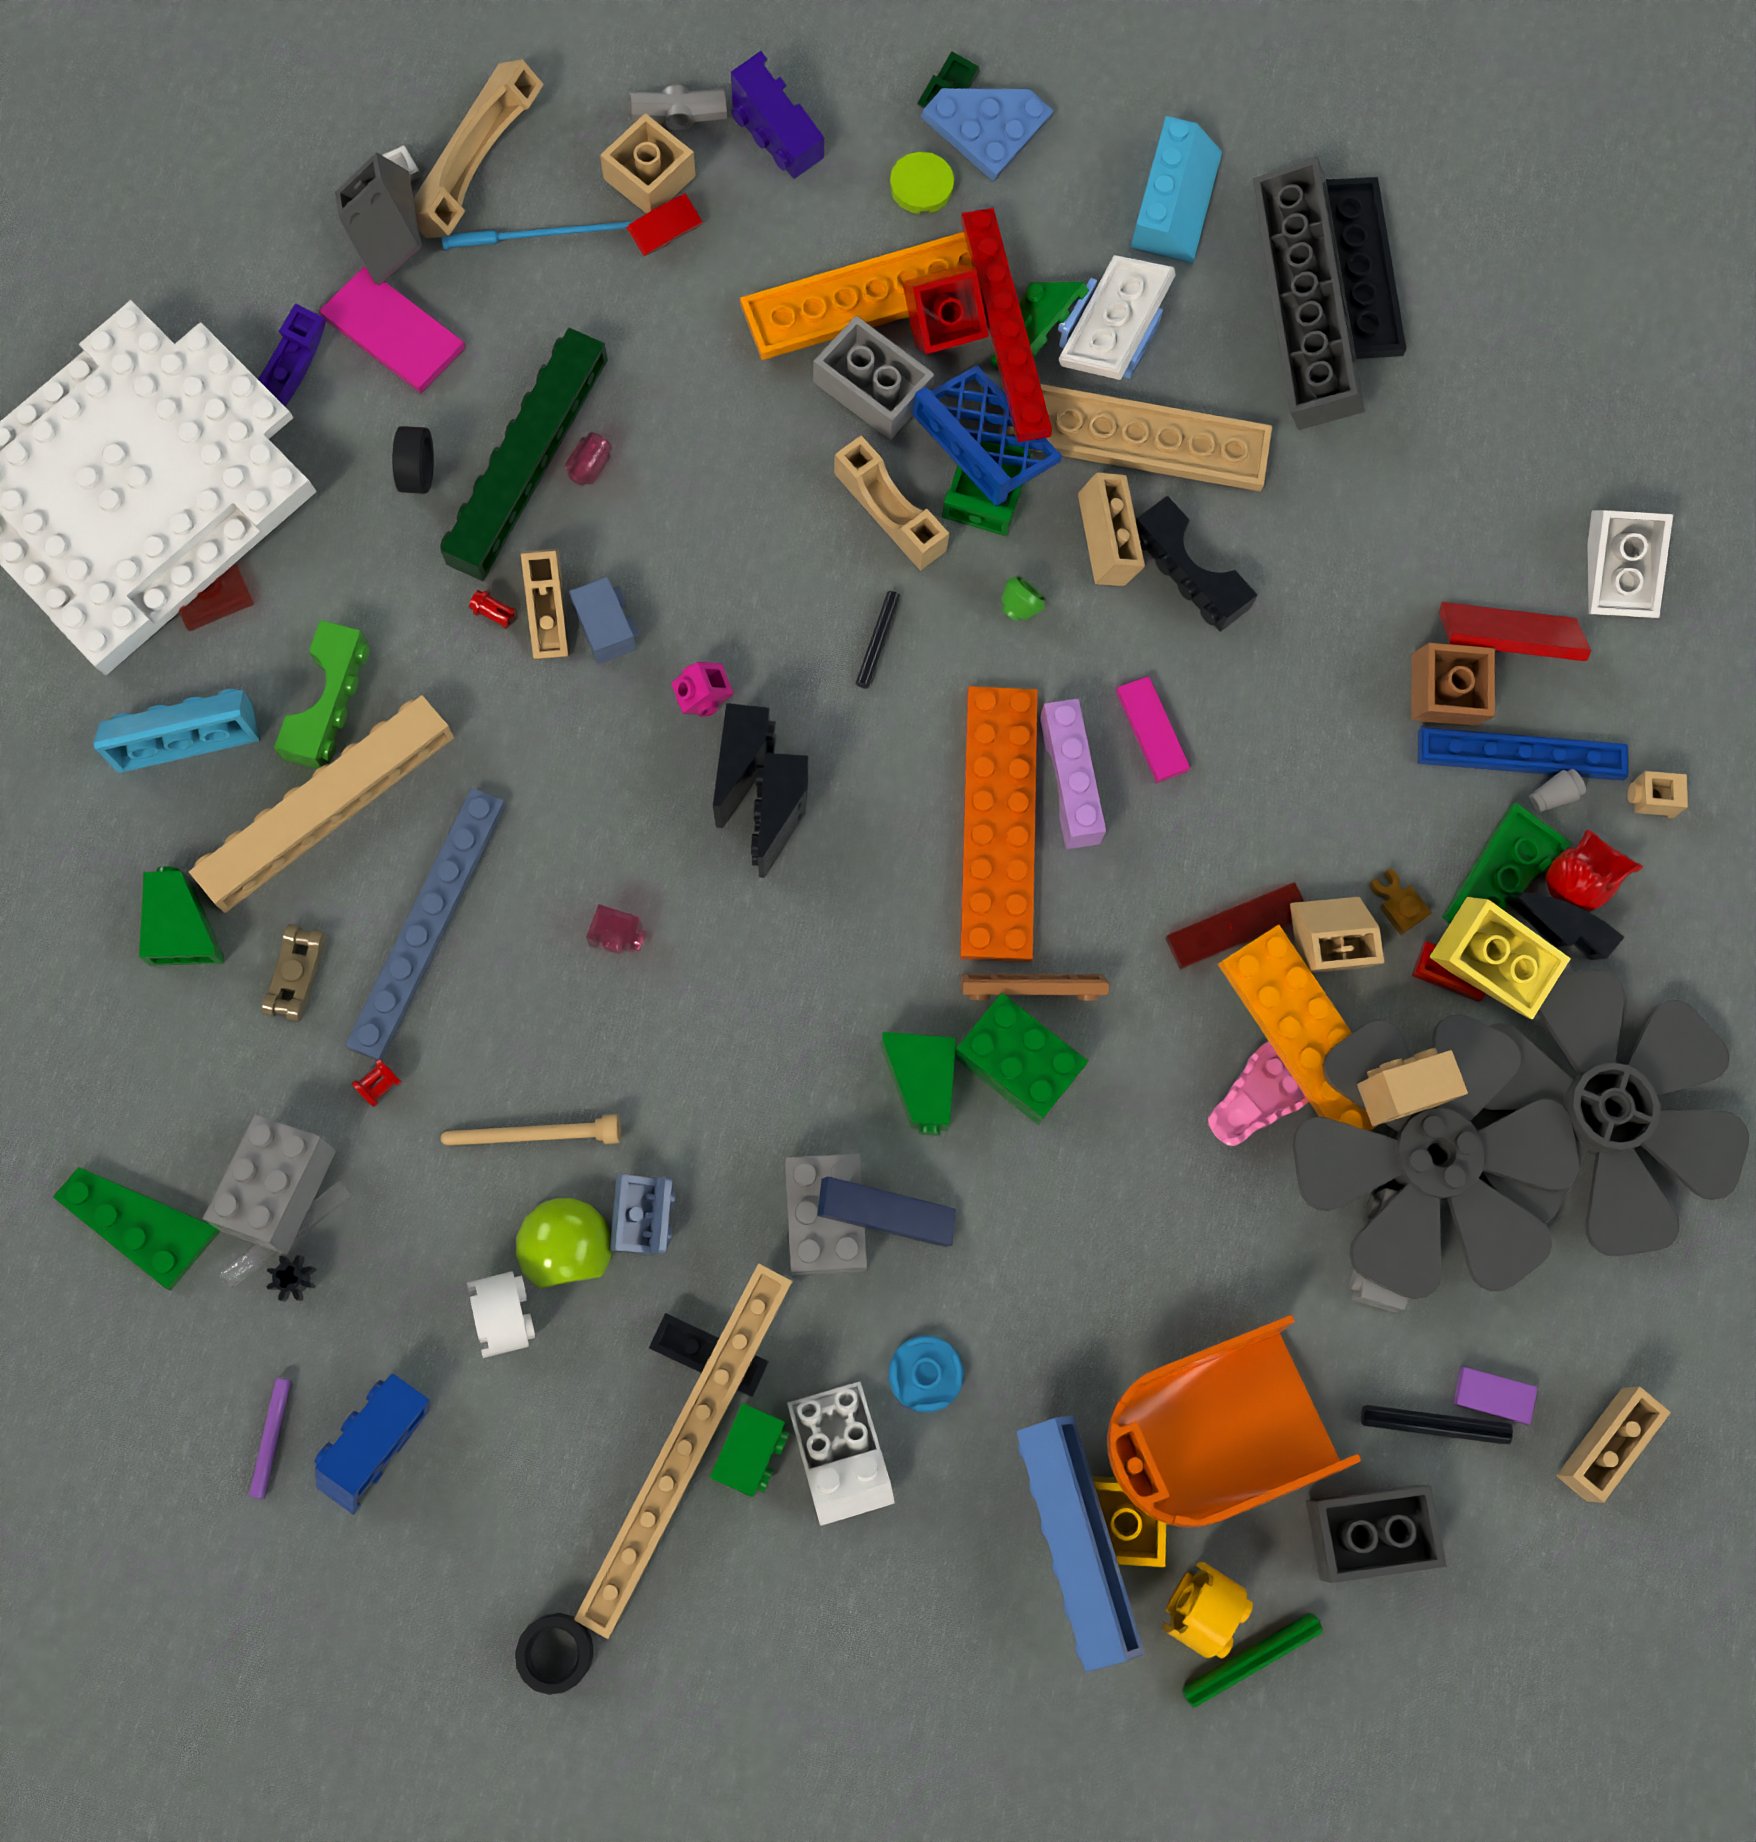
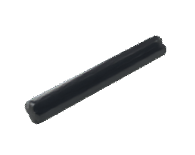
(1436, 1424)

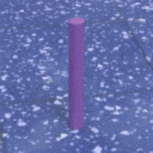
(269, 1438)

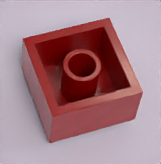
(945, 309)

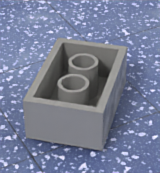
(871, 377)
(270, 1184)
(817, 1242)

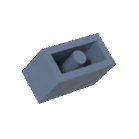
(603, 620)

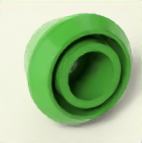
(1021, 599)

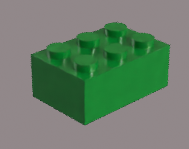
(1020, 1058)

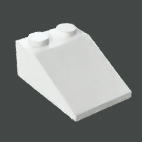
(1627, 562)

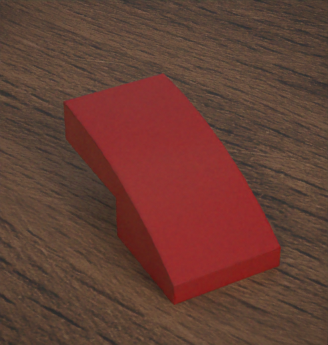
(664, 224)

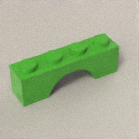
(310, 735)

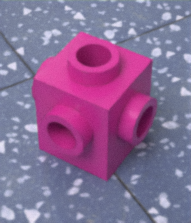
(702, 688)

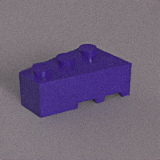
(773, 119)

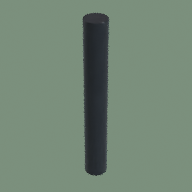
(877, 639)

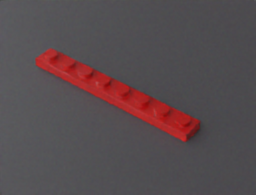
(1006, 326)

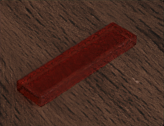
(1233, 926)

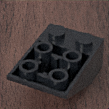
(783, 790)

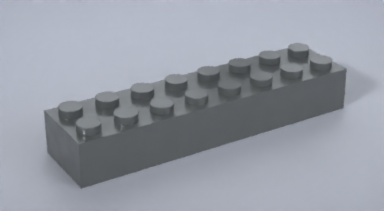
(1308, 295)

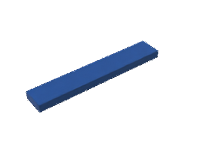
(1522, 753)

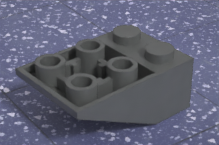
(380, 216)

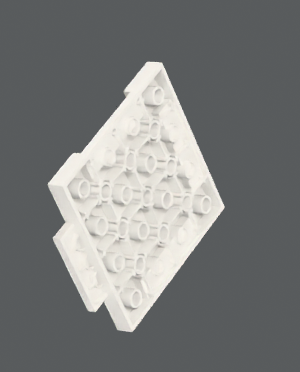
(139, 481)

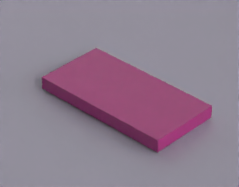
(392, 330)

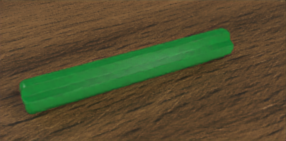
(1252, 1660)

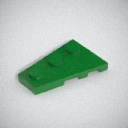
(1044, 306)

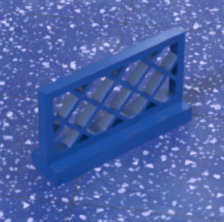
(962, 443)

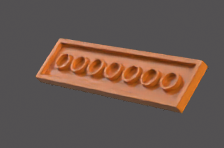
(999, 825)

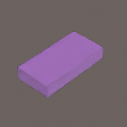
(1495, 1395)

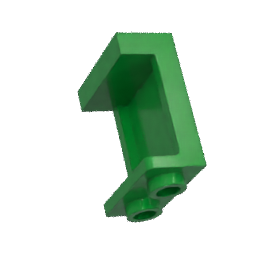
(971, 507)

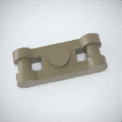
(294, 973)

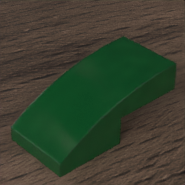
(955, 74)

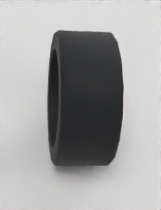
(413, 459)
(524, 1659)

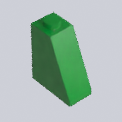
(174, 922)
(923, 1077)

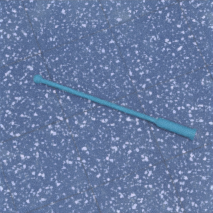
(493, 236)

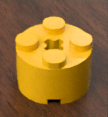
(1207, 1611)

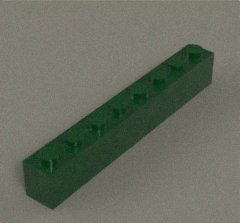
(524, 454)

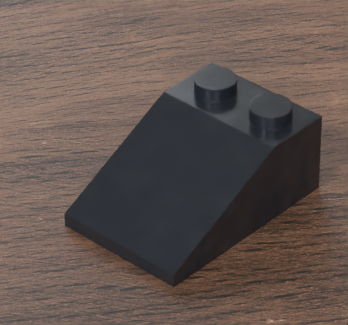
(744, 741)

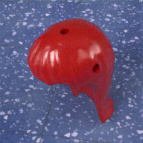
(1589, 873)

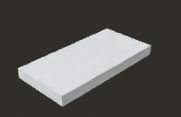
(1117, 317)

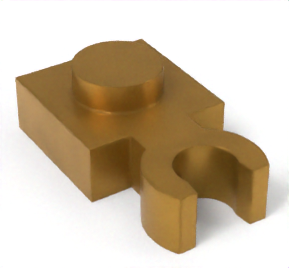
(1402, 907)

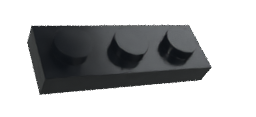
(694, 1347)

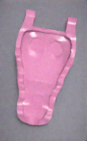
(1256, 1098)

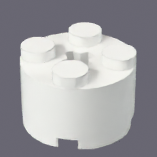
(499, 1313)

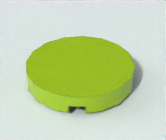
(921, 182)

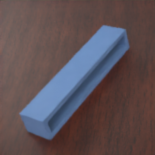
(1079, 1544)

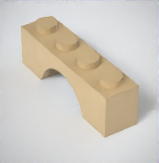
(910, 528)

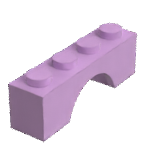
(1077, 788)

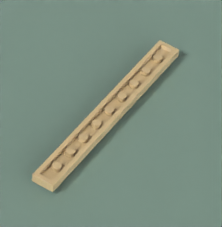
(683, 1451)

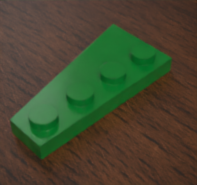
(1510, 859)
(142, 1229)

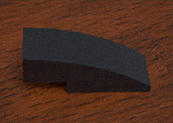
(1566, 924)

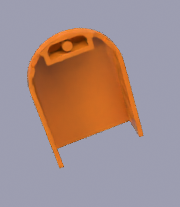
(1220, 1432)

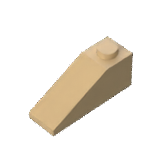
(545, 603)

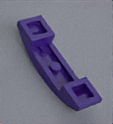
(294, 353)

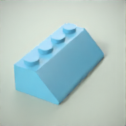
(1177, 191)
(177, 730)

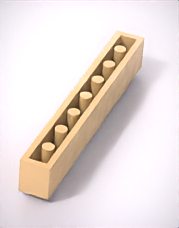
(321, 803)

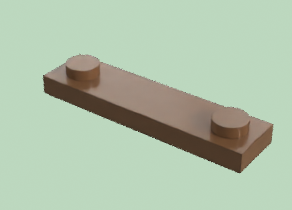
(1085, 986)

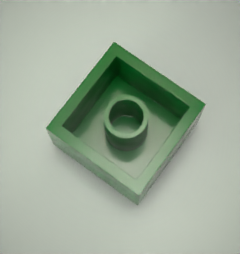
(749, 1450)

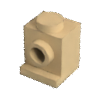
(1668, 790)

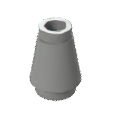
(1558, 791)

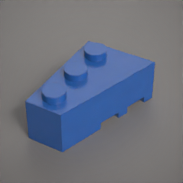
(369, 1441)

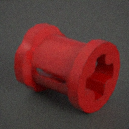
(372, 1095)

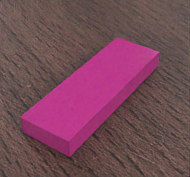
(1152, 729)

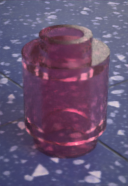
(588, 459)

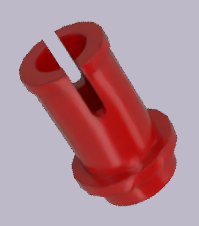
(491, 608)

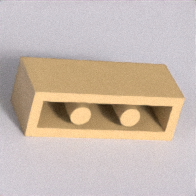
(1110, 529)
(1613, 1444)

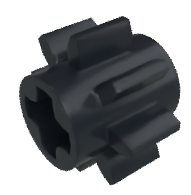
(285, 1286)

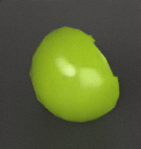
(563, 1243)

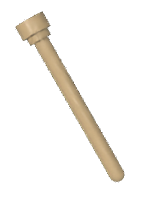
(604, 1129)

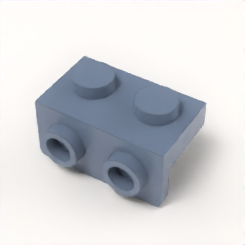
(642, 1214)

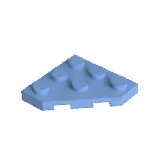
(987, 123)

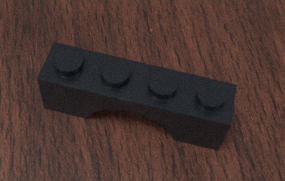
(1218, 595)

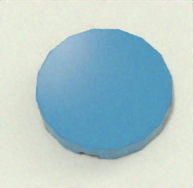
(925, 1374)

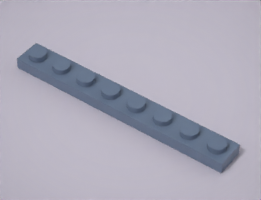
(425, 925)

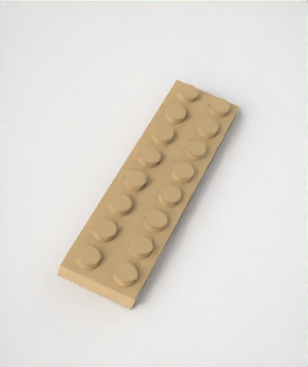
(1156, 438)

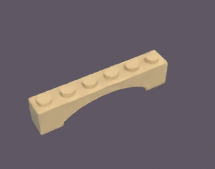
(502, 99)

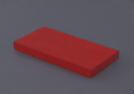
(1514, 631)

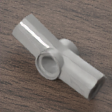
(677, 106)

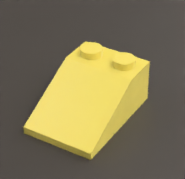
(1500, 956)

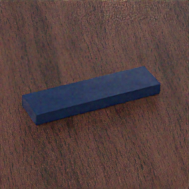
(886, 1212)

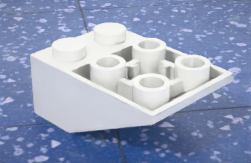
(841, 1453)

